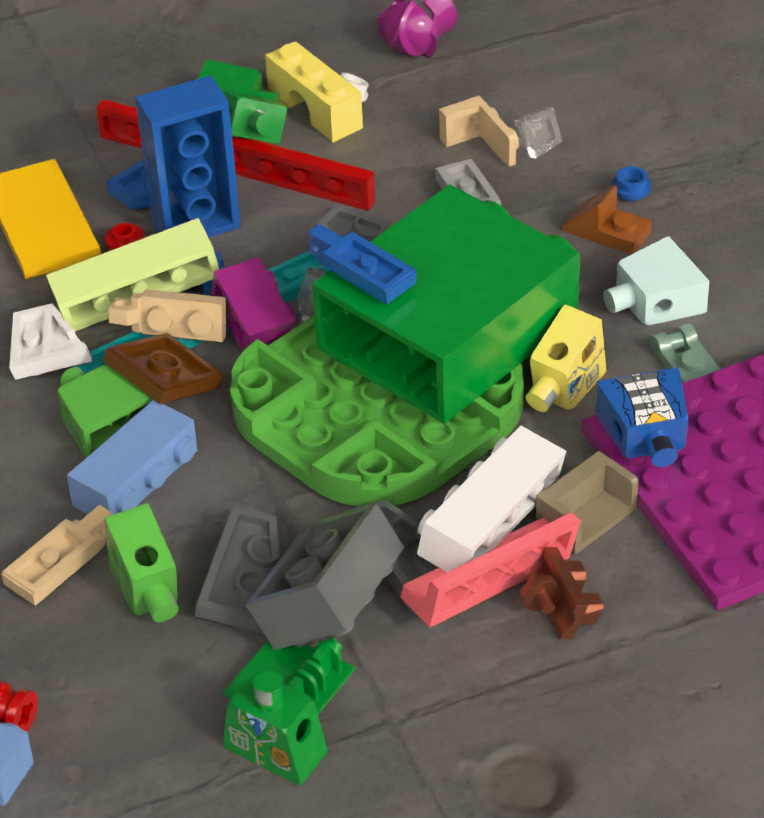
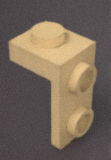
(475, 119)

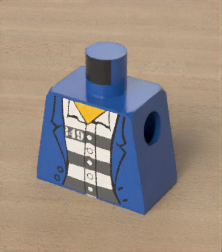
(645, 414)

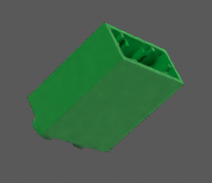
(470, 319)

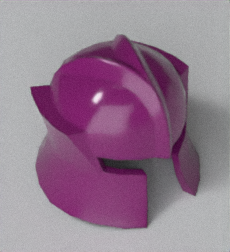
(411, 29)

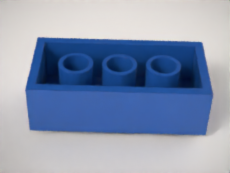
(189, 156)

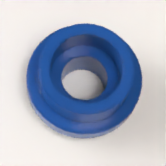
(632, 183)

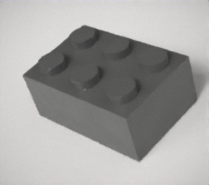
(325, 577)

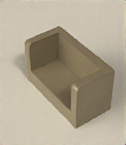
(594, 491)

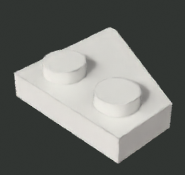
(44, 343)

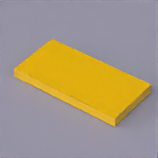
(43, 220)

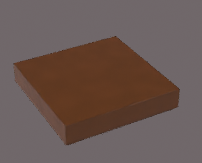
(163, 368)

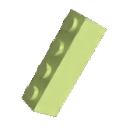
(160, 262)

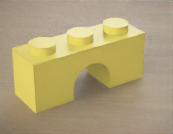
(331, 100)

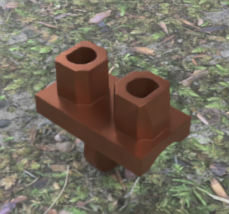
(558, 593)

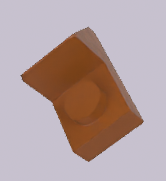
(604, 224)

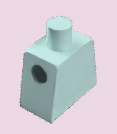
(658, 285)

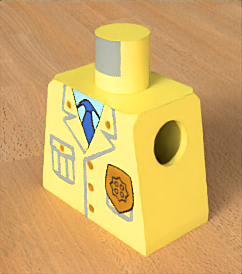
(567, 360)

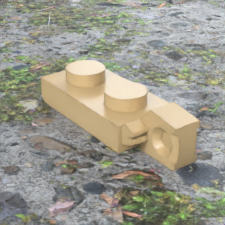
(172, 313)
(57, 556)

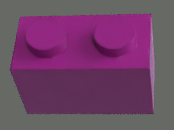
(252, 303)

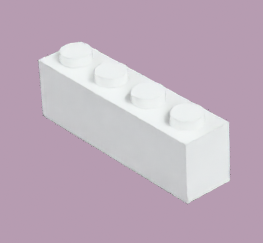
(490, 500)

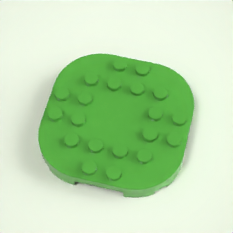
(353, 435)

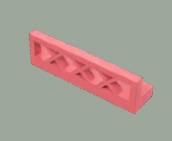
(445, 594)

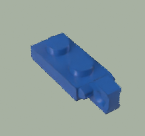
(361, 263)

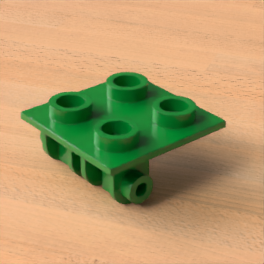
(307, 669)

